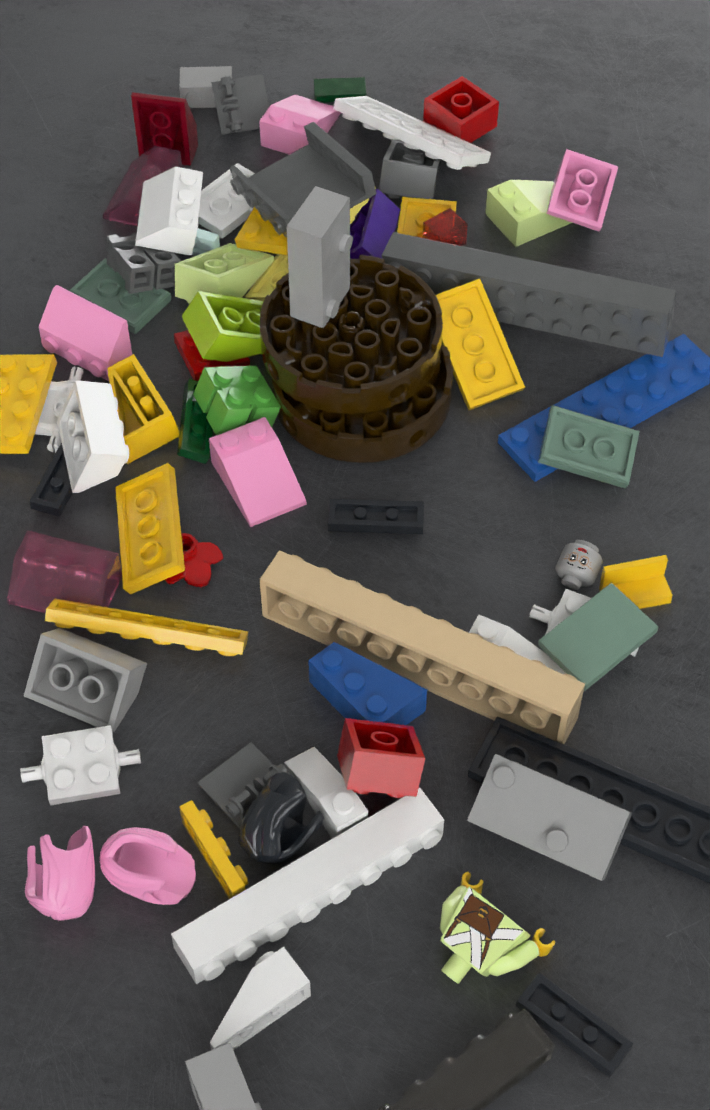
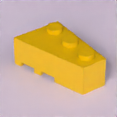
(140, 408)

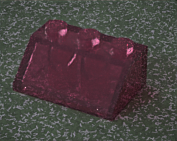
(127, 199)
(62, 570)

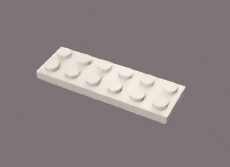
(412, 132)

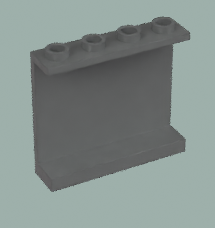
(287, 183)

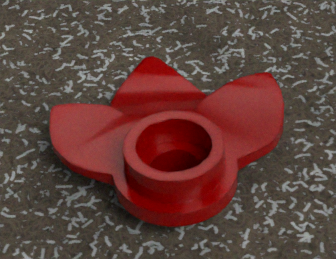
(197, 561)

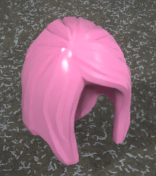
(148, 865)
(66, 879)

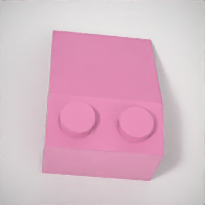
(285, 121)
(582, 190)
(256, 471)

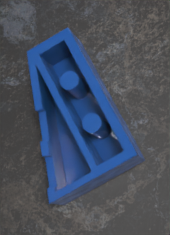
(364, 688)

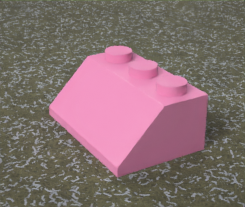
(84, 332)

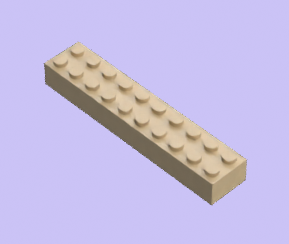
(420, 647)

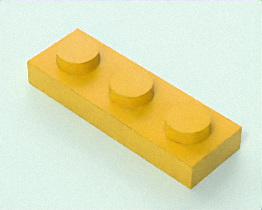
(213, 850)

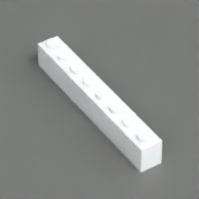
(307, 886)

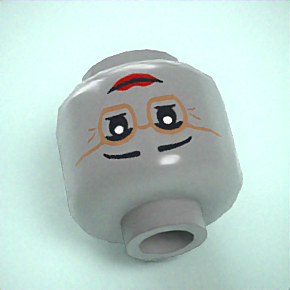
(579, 564)

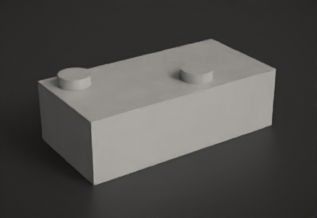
(319, 256)
(549, 817)
(219, 1081)

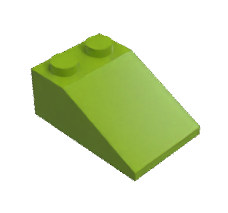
(224, 326)

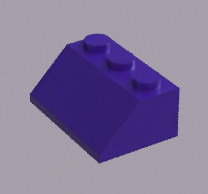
(373, 226)

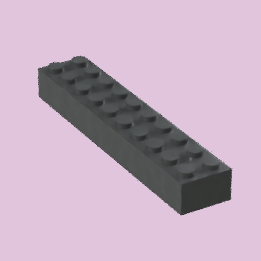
(545, 294)

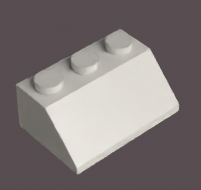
(170, 211)
(92, 435)

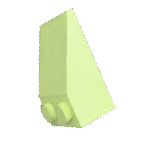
(521, 210)
(220, 271)

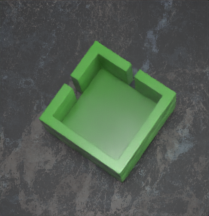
(233, 394)

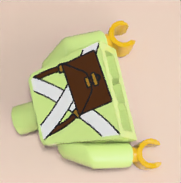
(484, 935)

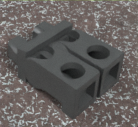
(140, 266)

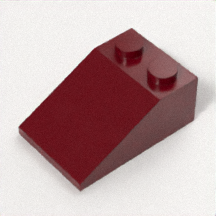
(165, 124)

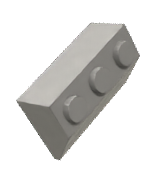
(84, 678)

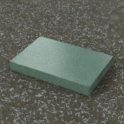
(108, 291)
(588, 446)
(598, 636)

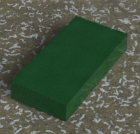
(329, 89)

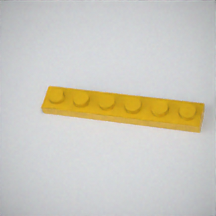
(135, 625)

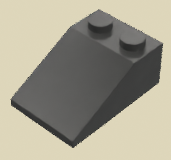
(408, 173)

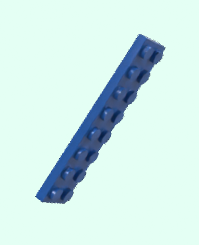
(618, 398)

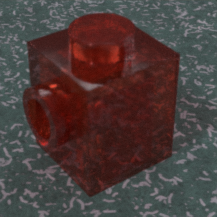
(446, 228)

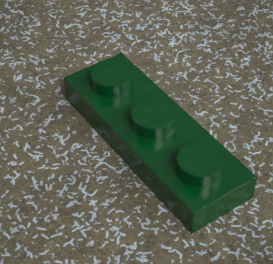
(194, 427)

